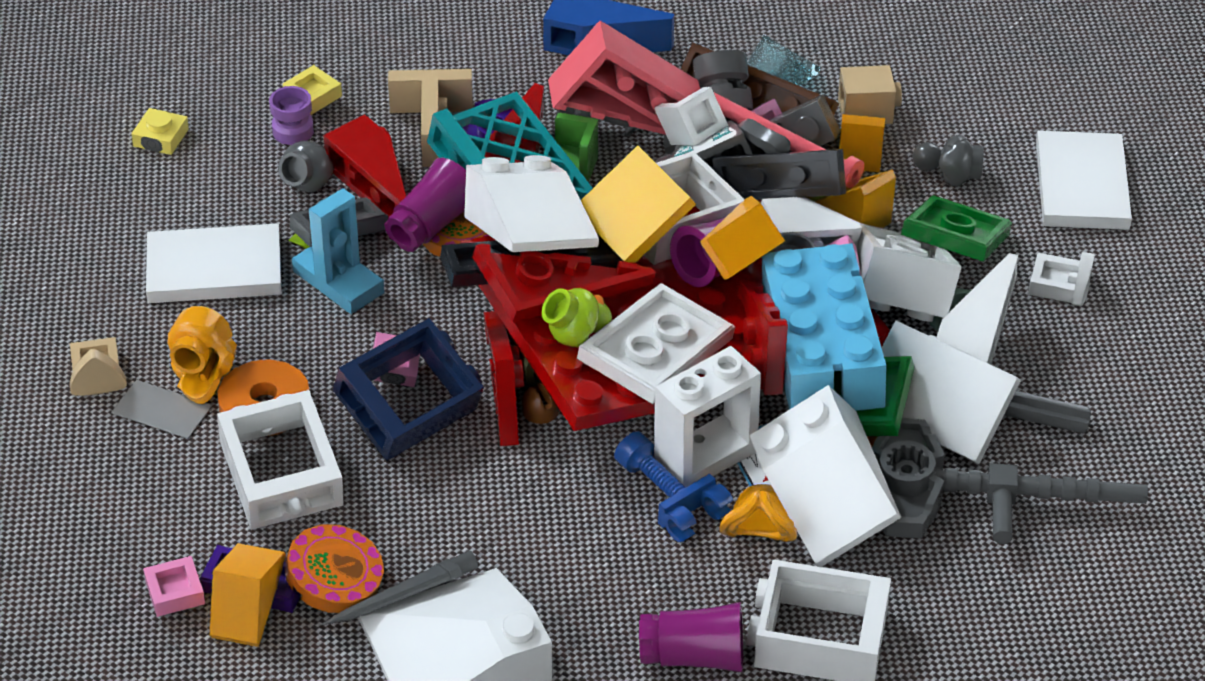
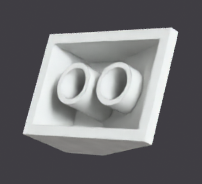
(527, 205)
(906, 273)
(825, 475)

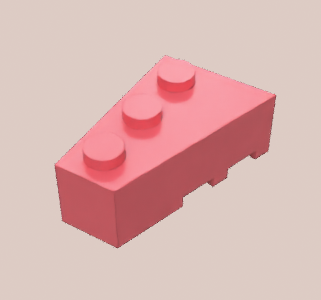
(618, 80)

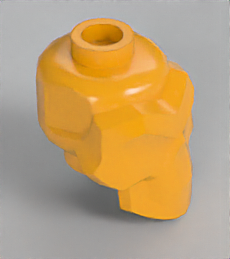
(200, 351)

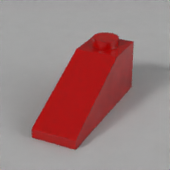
(366, 162)

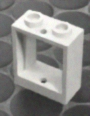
(705, 187)
(722, 441)
(272, 499)
(822, 590)

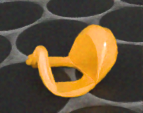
(759, 514)

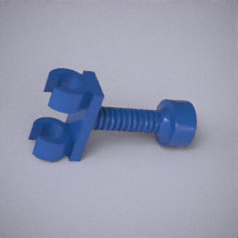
(674, 514)

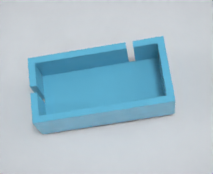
(827, 324)

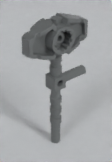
(916, 480)

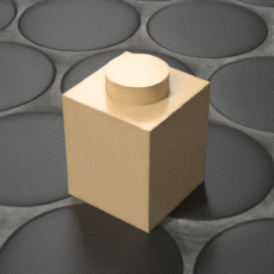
(869, 92)

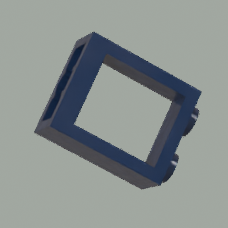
(376, 416)

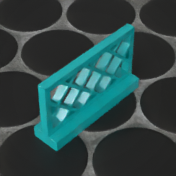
(452, 142)

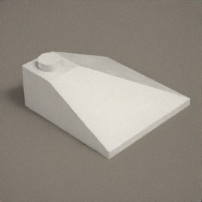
(461, 633)

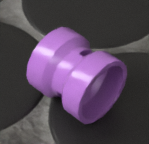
(291, 115)

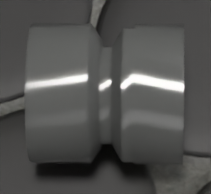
(725, 74)

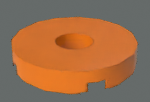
(258, 379)

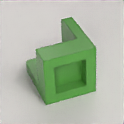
(578, 140)

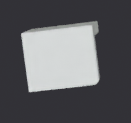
(692, 118)

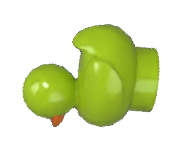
(575, 315)

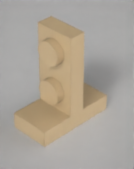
(429, 93)

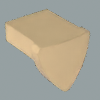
(96, 367)

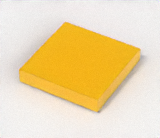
(635, 205)

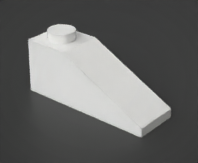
(979, 317)

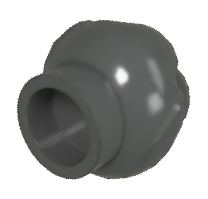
(956, 160)
(306, 166)

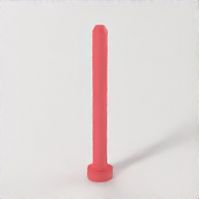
(852, 166)

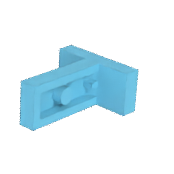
(334, 258)

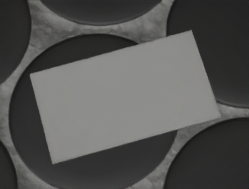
(161, 409)

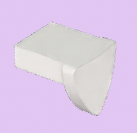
(1062, 278)

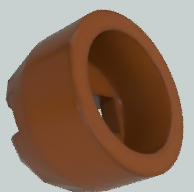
(533, 407)

